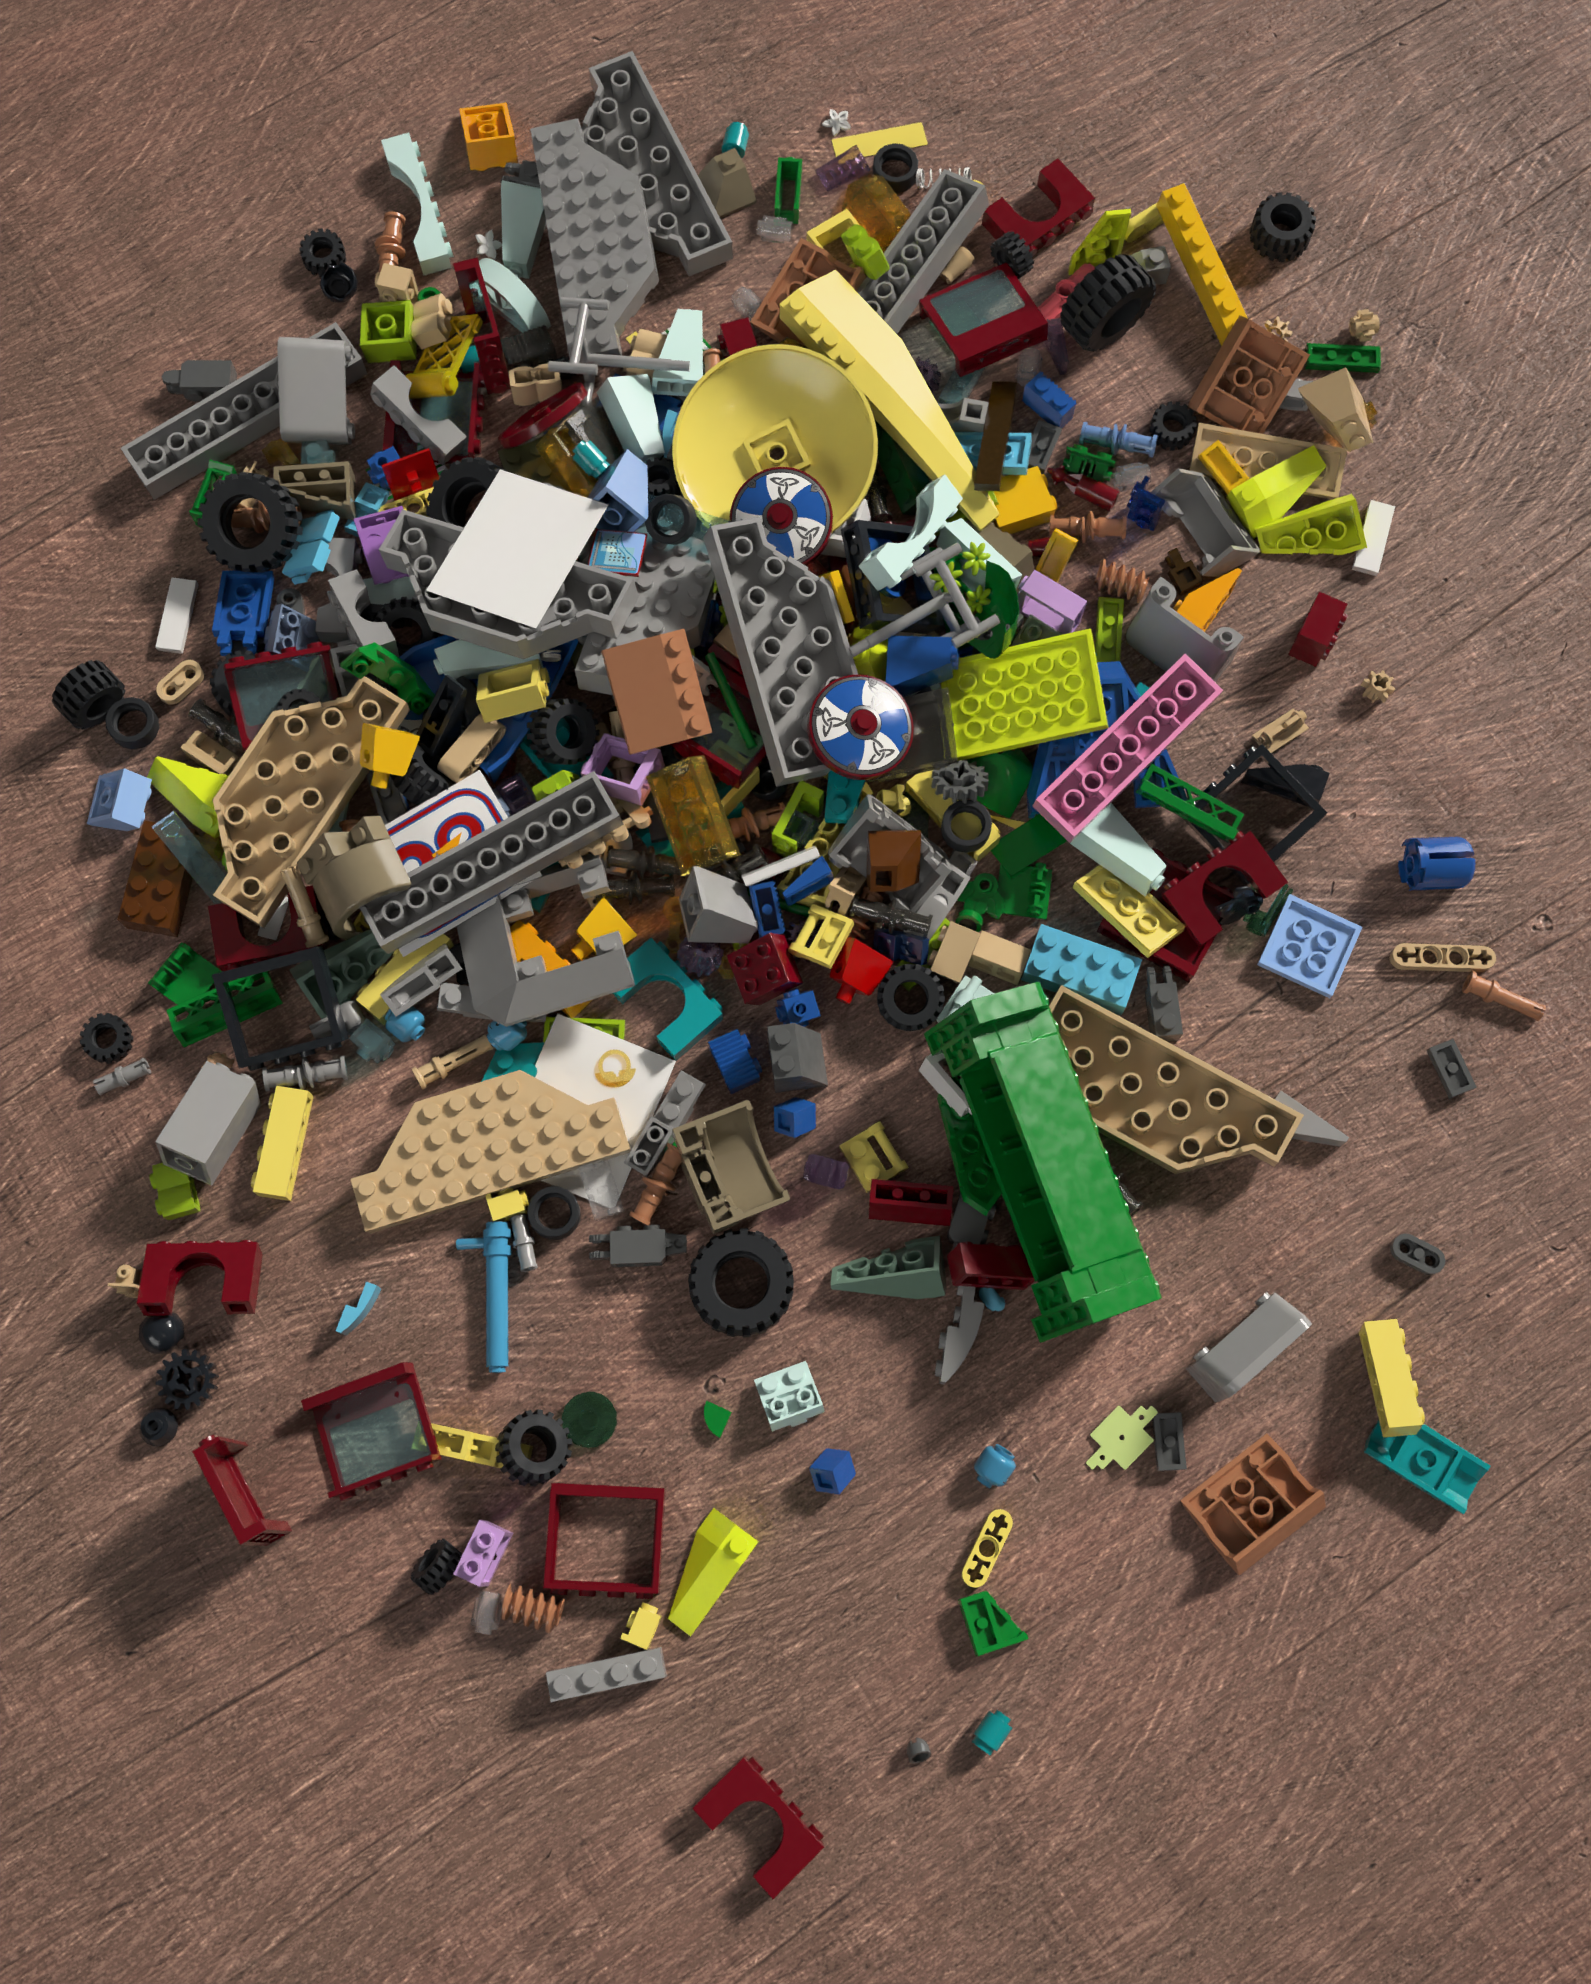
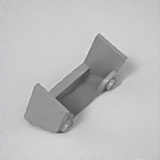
(1208, 519)
(1248, 1347)

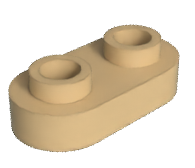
(179, 681)

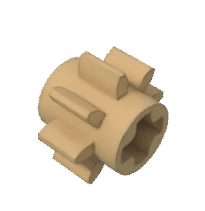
(1364, 325)
(1281, 328)
(1378, 686)

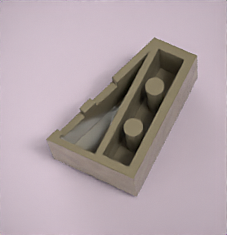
(321, 486)
(1016, 554)

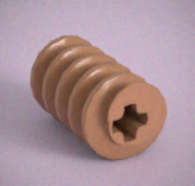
(1121, 580)
(532, 1609)

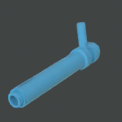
(496, 1251)

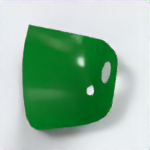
(1003, 604)
(1007, 779)

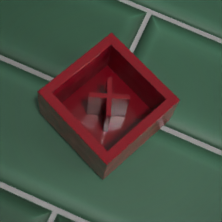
(1319, 629)
(764, 969)

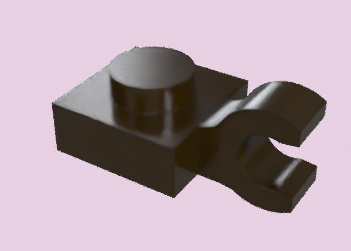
(1183, 574)

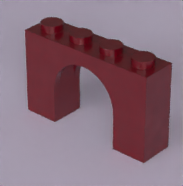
(1067, 194)
(1242, 854)
(235, 951)
(168, 1262)
(799, 1841)

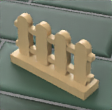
(637, 816)

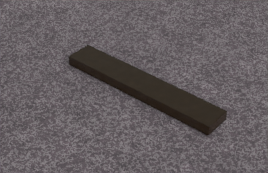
(995, 436)

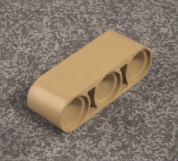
(471, 749)

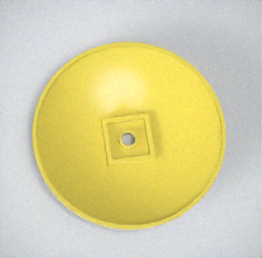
(772, 401)

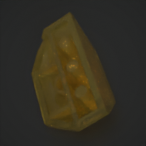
(876, 208)

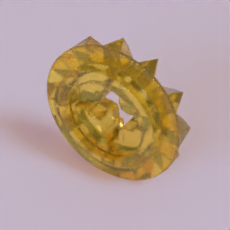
(609, 1078)

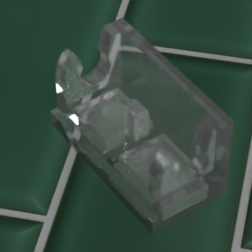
(601, 1189)

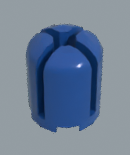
(1437, 863)

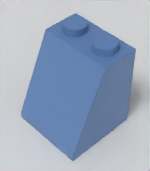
(626, 493)

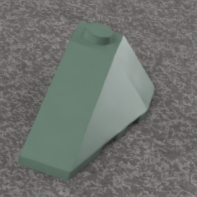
(349, 966)
(905, 1273)

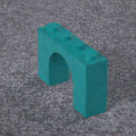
(699, 1014)

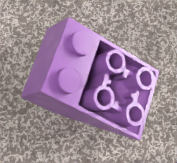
(372, 532)

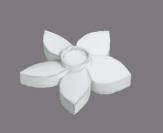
(837, 122)
(488, 245)

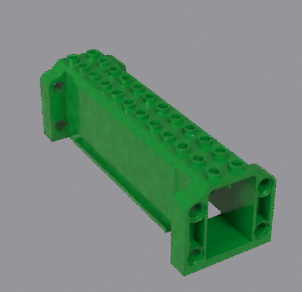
(1046, 1159)

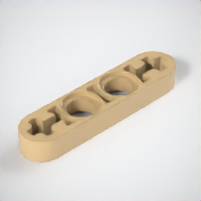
(1442, 957)

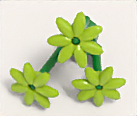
(975, 560)

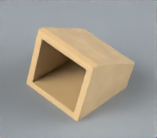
(1339, 409)

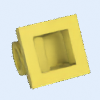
(507, 1204)
(642, 1626)

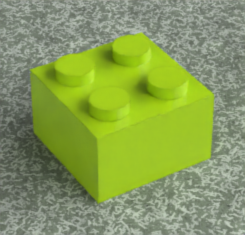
(387, 331)

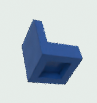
(794, 1117)
(832, 1471)

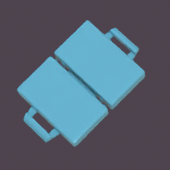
(313, 547)

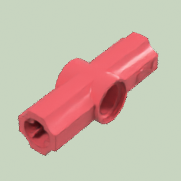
(1053, 304)

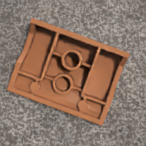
(802, 267)
(1248, 378)
(656, 691)
(1253, 1504)

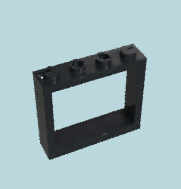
(865, 595)
(1232, 774)
(282, 1055)

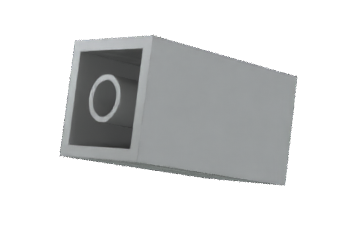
(209, 1122)

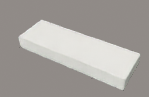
(1376, 531)
(177, 615)
(780, 866)

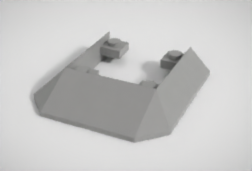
(525, 990)

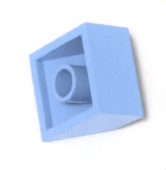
(120, 800)

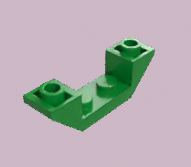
(393, 671)

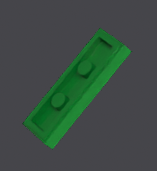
(1336, 357)

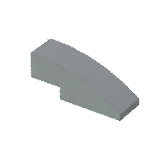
(420, 980)

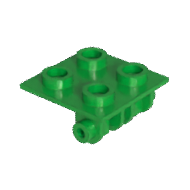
(1101, 460)
(1026, 891)
(184, 975)

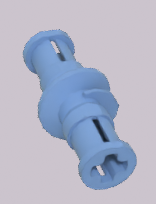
(1118, 440)

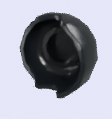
(339, 283)
(766, 788)
(161, 1333)

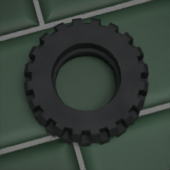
(1107, 302)
(458, 487)
(218, 516)
(736, 1245)

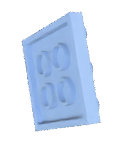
(1309, 946)

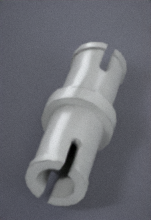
(122, 1076)
(523, 1242)

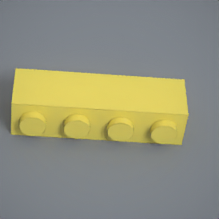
(963, 825)
(369, 994)
(282, 1143)
(1391, 1378)

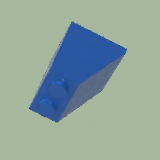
(919, 662)

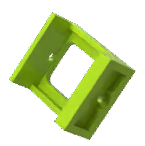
(804, 798)

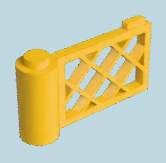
(438, 380)

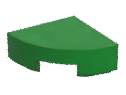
(716, 1418)

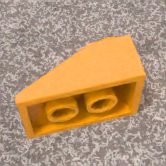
(488, 136)
(1205, 602)

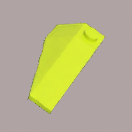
(1103, 241)
(1275, 489)
(1321, 529)
(189, 791)
(712, 1563)

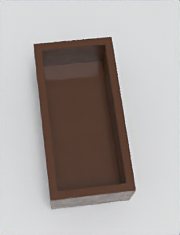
(155, 887)

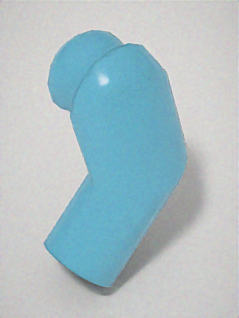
(991, 1299)

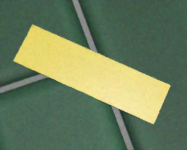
(869, 143)

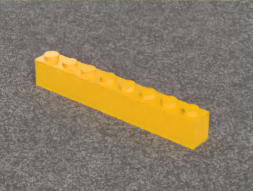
(1200, 259)

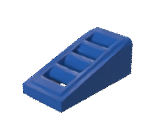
(810, 881)

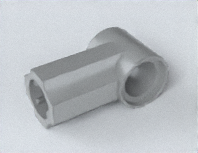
(352, 1018)

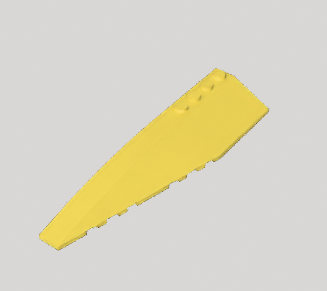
(848, 331)

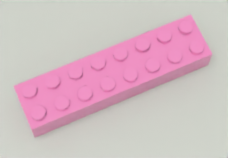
(1127, 748)

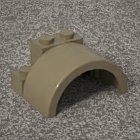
(352, 871)
(729, 1169)

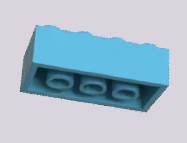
(1083, 967)

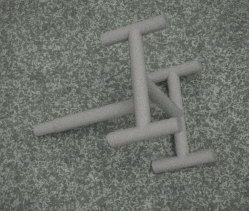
(589, 362)
(960, 633)

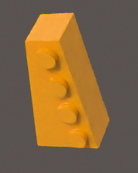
(529, 945)

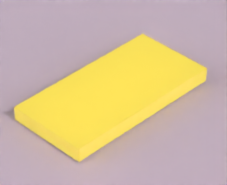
(1135, 916)

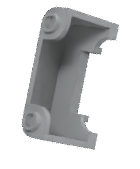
(313, 390)
(1166, 635)
(851, 850)

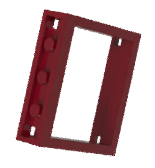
(589, 1588)

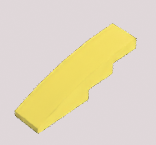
(470, 1446)

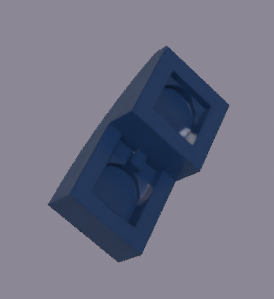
(901, 946)

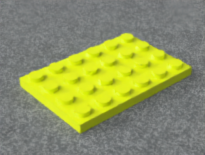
(1027, 695)

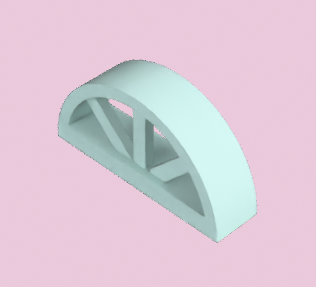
(512, 297)

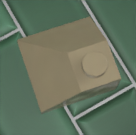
(727, 183)

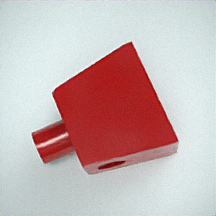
(858, 970)

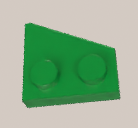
(988, 1624)

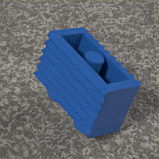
(1049, 400)
(767, 907)
(734, 1061)

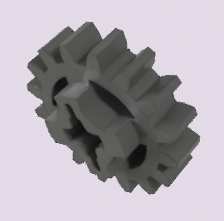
(960, 781)

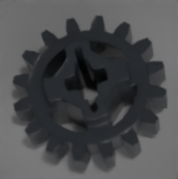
(176, 1385)

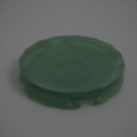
(589, 1419)

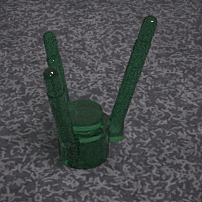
(1261, 921)

